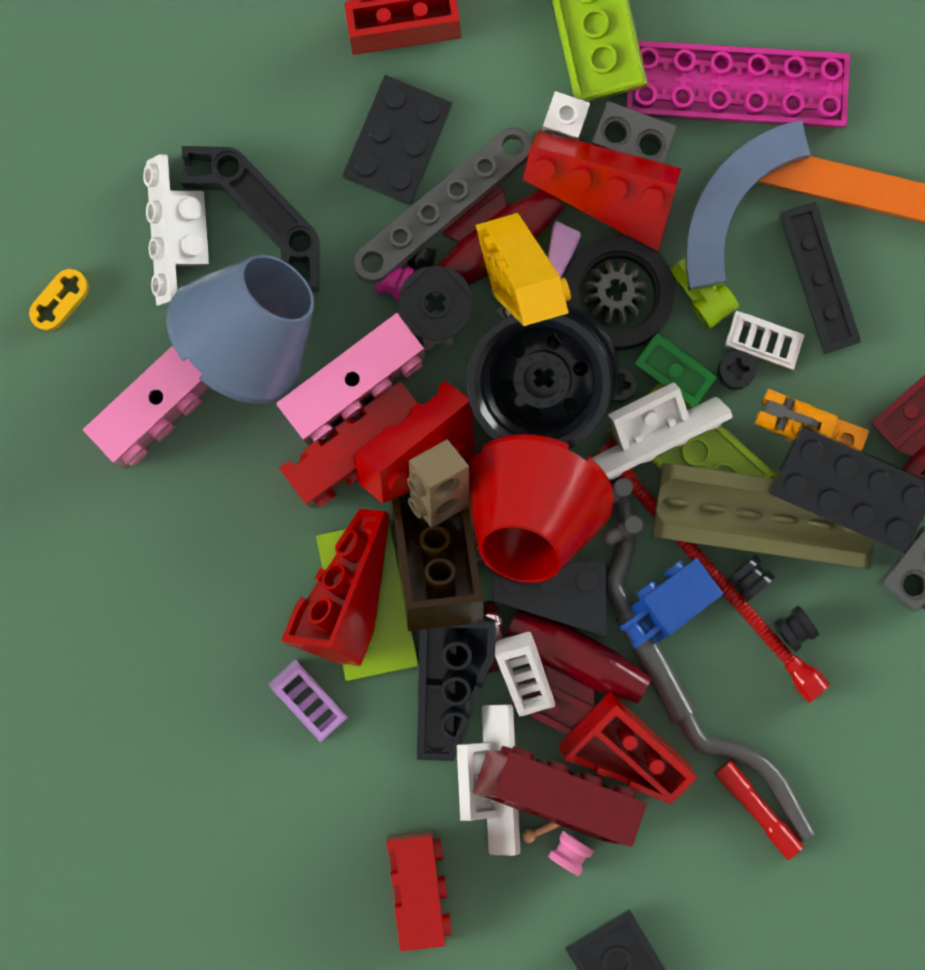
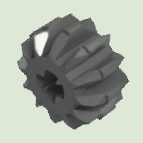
(603, 286)

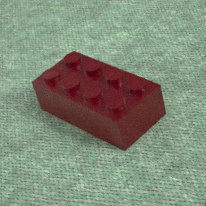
(560, 797)

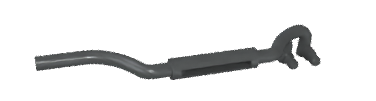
(667, 682)

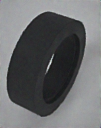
(654, 265)

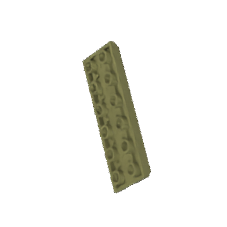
(744, 516)

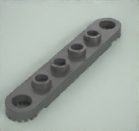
(442, 205)

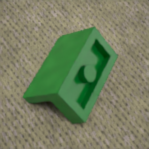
(672, 364)

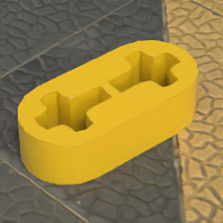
(66, 305)

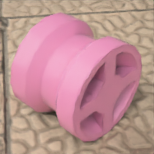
(571, 853)

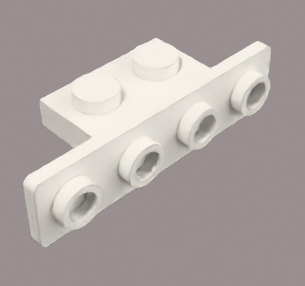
(176, 229)
(655, 426)
(501, 819)

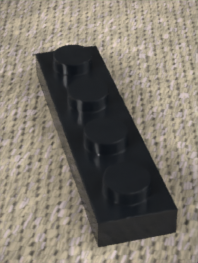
(820, 278)

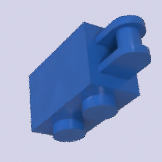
(672, 603)

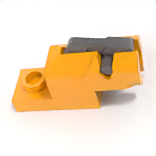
(786, 414)

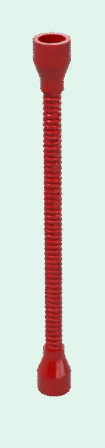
(806, 678)

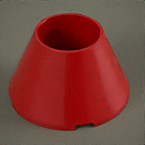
(535, 505)

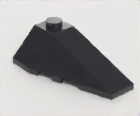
(450, 683)

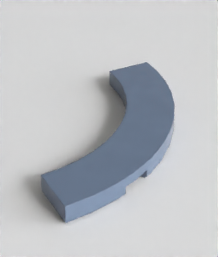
(726, 190)

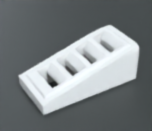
(739, 319)
(516, 652)

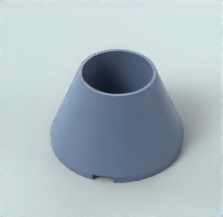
(244, 328)

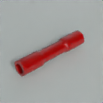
(744, 792)

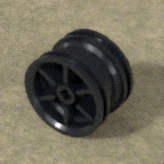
(507, 413)

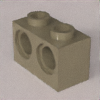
(438, 483)

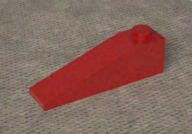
(343, 605)

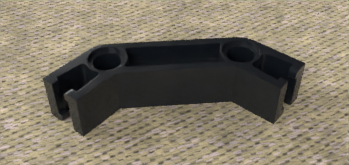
(258, 201)

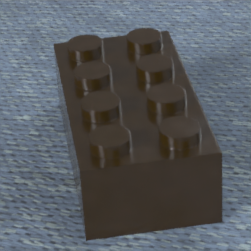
(437, 569)

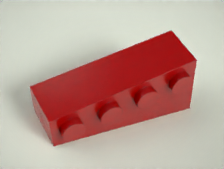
(606, 184)
(333, 461)

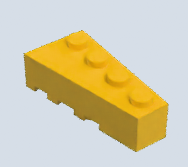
(521, 272)

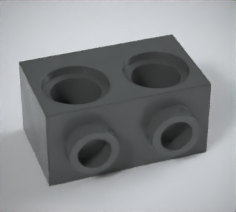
(636, 129)
(907, 564)

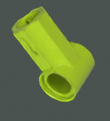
(708, 303)

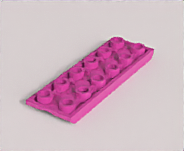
(743, 85)

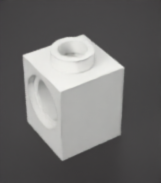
(566, 116)

